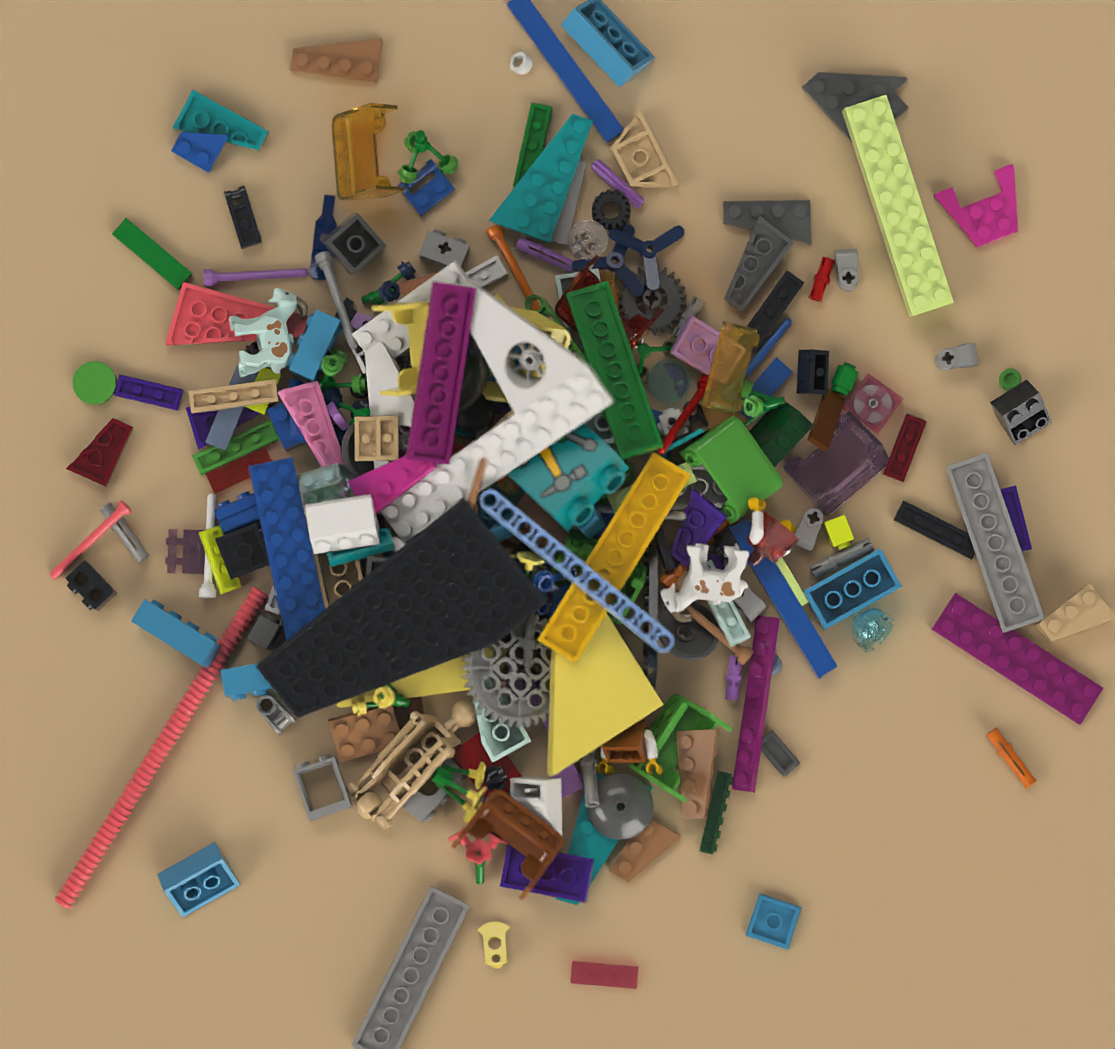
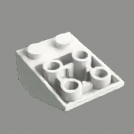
(540, 797)

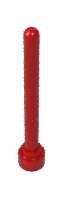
(701, 387)

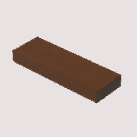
(826, 420)

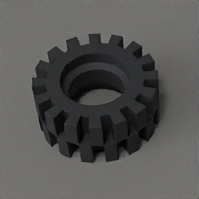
(611, 197)

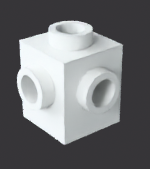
(667, 419)

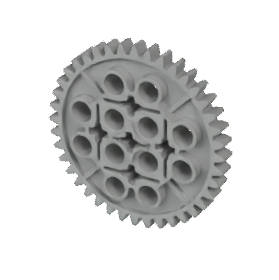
(519, 706)

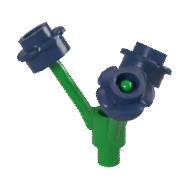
(389, 290)

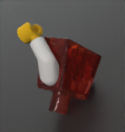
(769, 536)

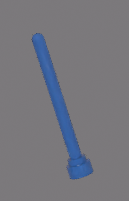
(760, 354)

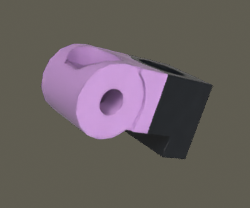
(356, 319)

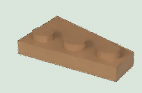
(643, 850)

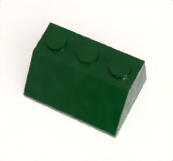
(780, 431)

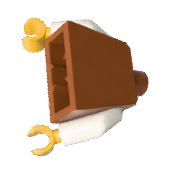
(630, 746)

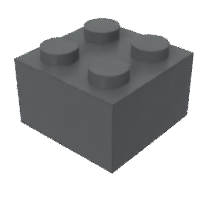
(353, 243)

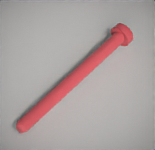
(91, 539)

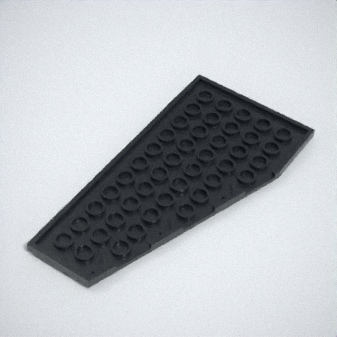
(418, 609)

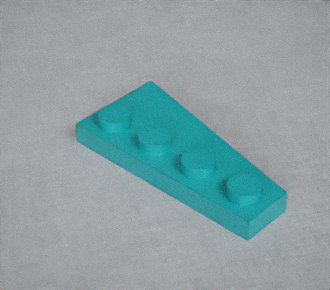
(208, 116)

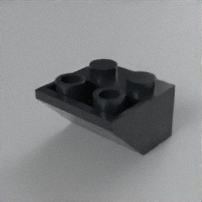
(1021, 411)

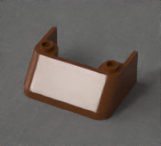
(519, 829)

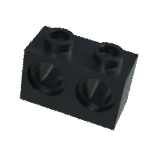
(94, 582)

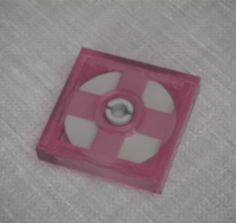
(873, 403)

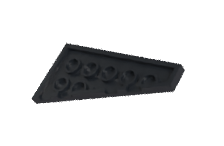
(651, 601)

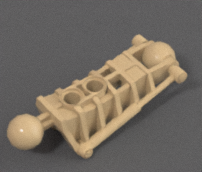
(405, 748)

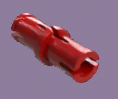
(821, 279)

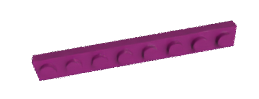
(755, 704)

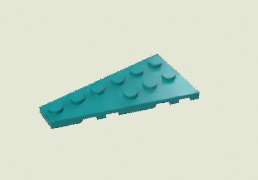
(541, 193)
(589, 841)

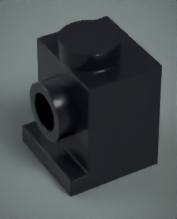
(724, 539)

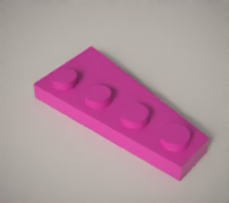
(390, 480)

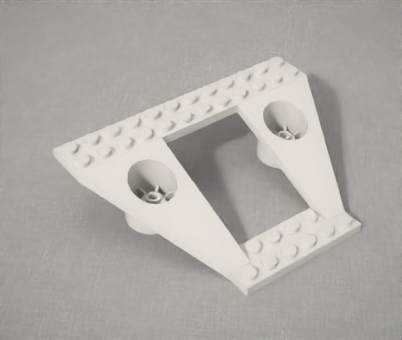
(542, 405)

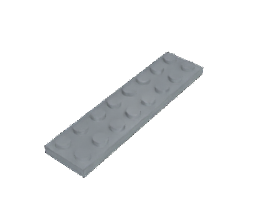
(995, 542)
(412, 971)

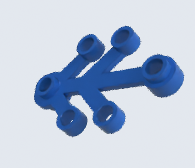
(544, 582)

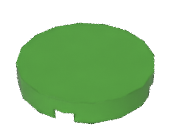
(94, 383)

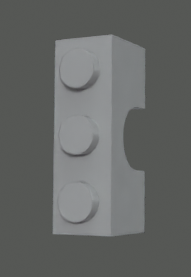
(423, 806)

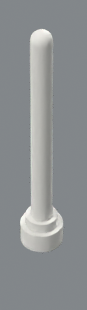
(207, 589)

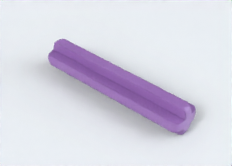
(617, 183)

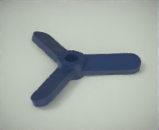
(655, 246)
(621, 270)

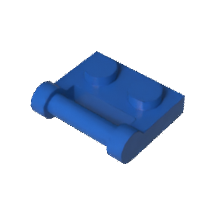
(431, 192)

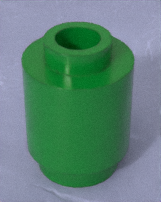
(844, 379)

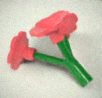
(479, 851)

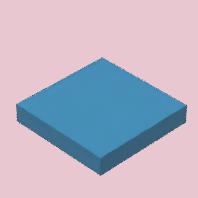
(773, 921)

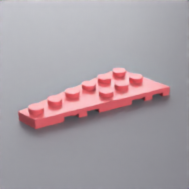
(205, 313)

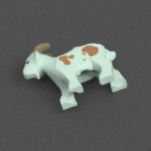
(271, 334)

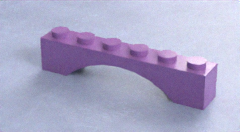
(570, 778)

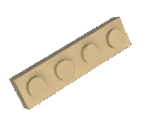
(233, 396)

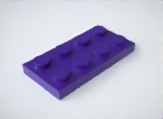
(564, 878)

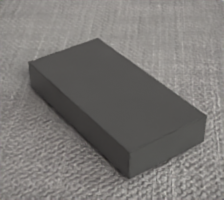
(778, 753)

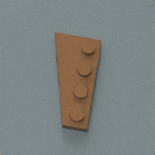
(342, 60)

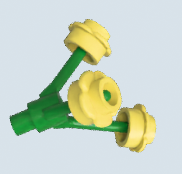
(382, 698)

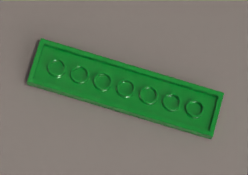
(614, 365)

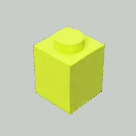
(838, 532)

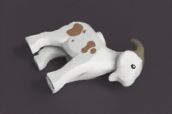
(706, 583)

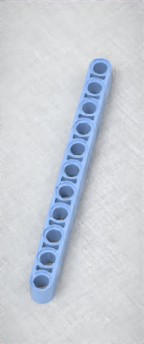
(570, 561)

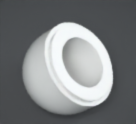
(526, 65)

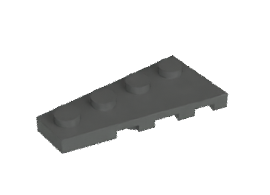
(787, 216)
(759, 259)

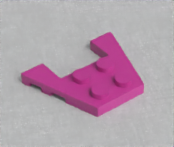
(987, 218)

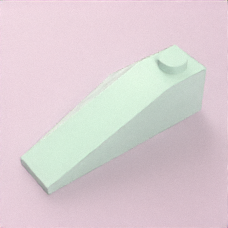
(498, 738)

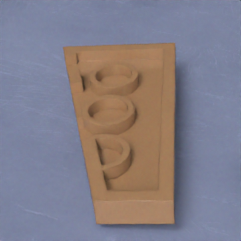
(696, 760)

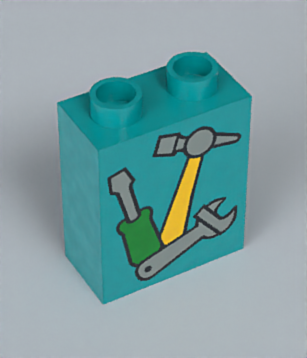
(571, 476)

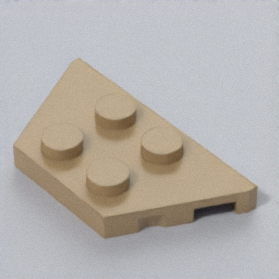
(642, 157)

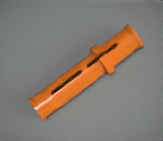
(995, 736)

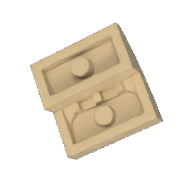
(376, 438)

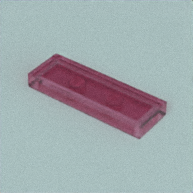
(604, 974)

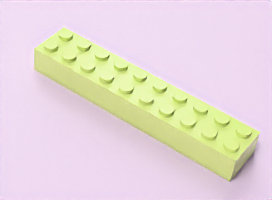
(897, 206)

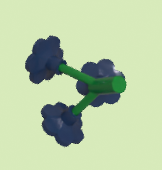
(359, 409)

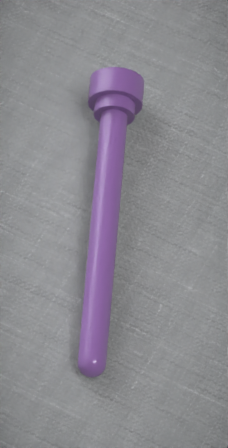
(212, 277)

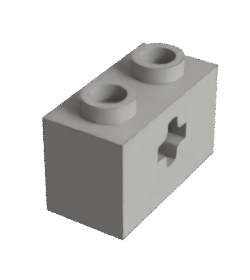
(431, 249)

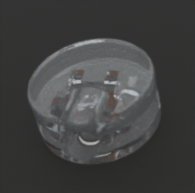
(587, 240)

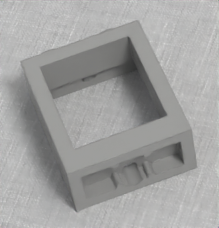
(330, 809)

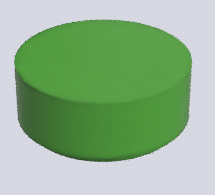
(1009, 379)

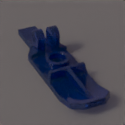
(324, 225)

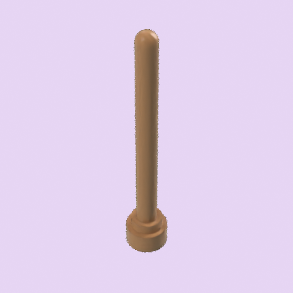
(476, 484)
(742, 653)

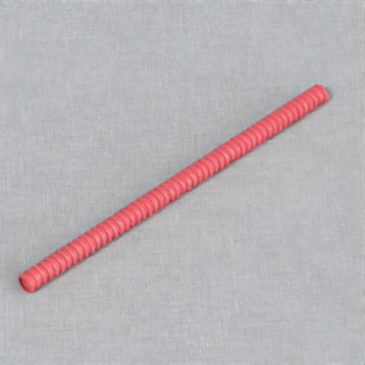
(159, 750)

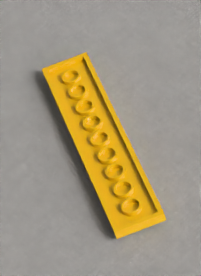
(616, 555)

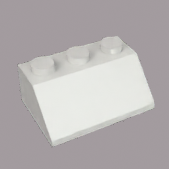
(342, 524)

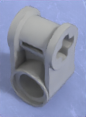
(847, 265)
(961, 357)
(809, 532)
(749, 605)
(275, 715)

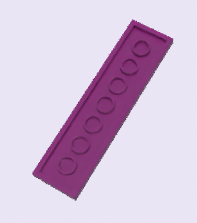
(440, 373)
(1017, 659)

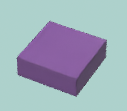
(337, 416)

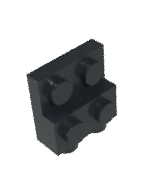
(243, 550)

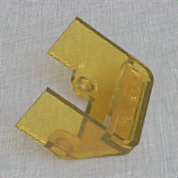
(356, 153)
(729, 367)

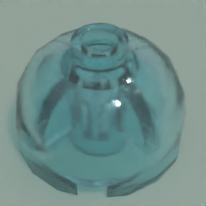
(871, 627)

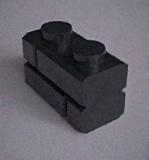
(812, 372)

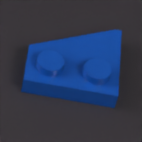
(200, 148)

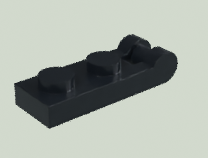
(243, 218)

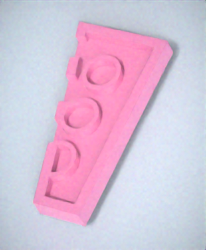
(313, 420)

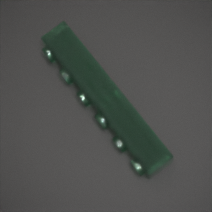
(715, 811)

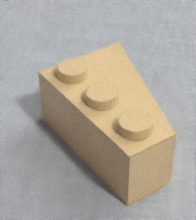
(1076, 614)

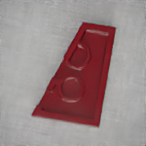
(103, 453)

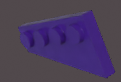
(202, 423)

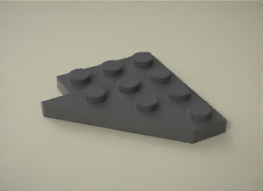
(837, 91)

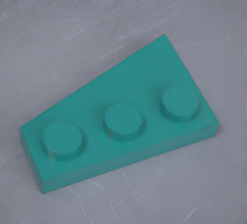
(348, 555)

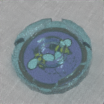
(669, 381)

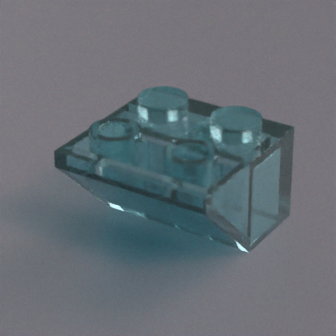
(323, 485)

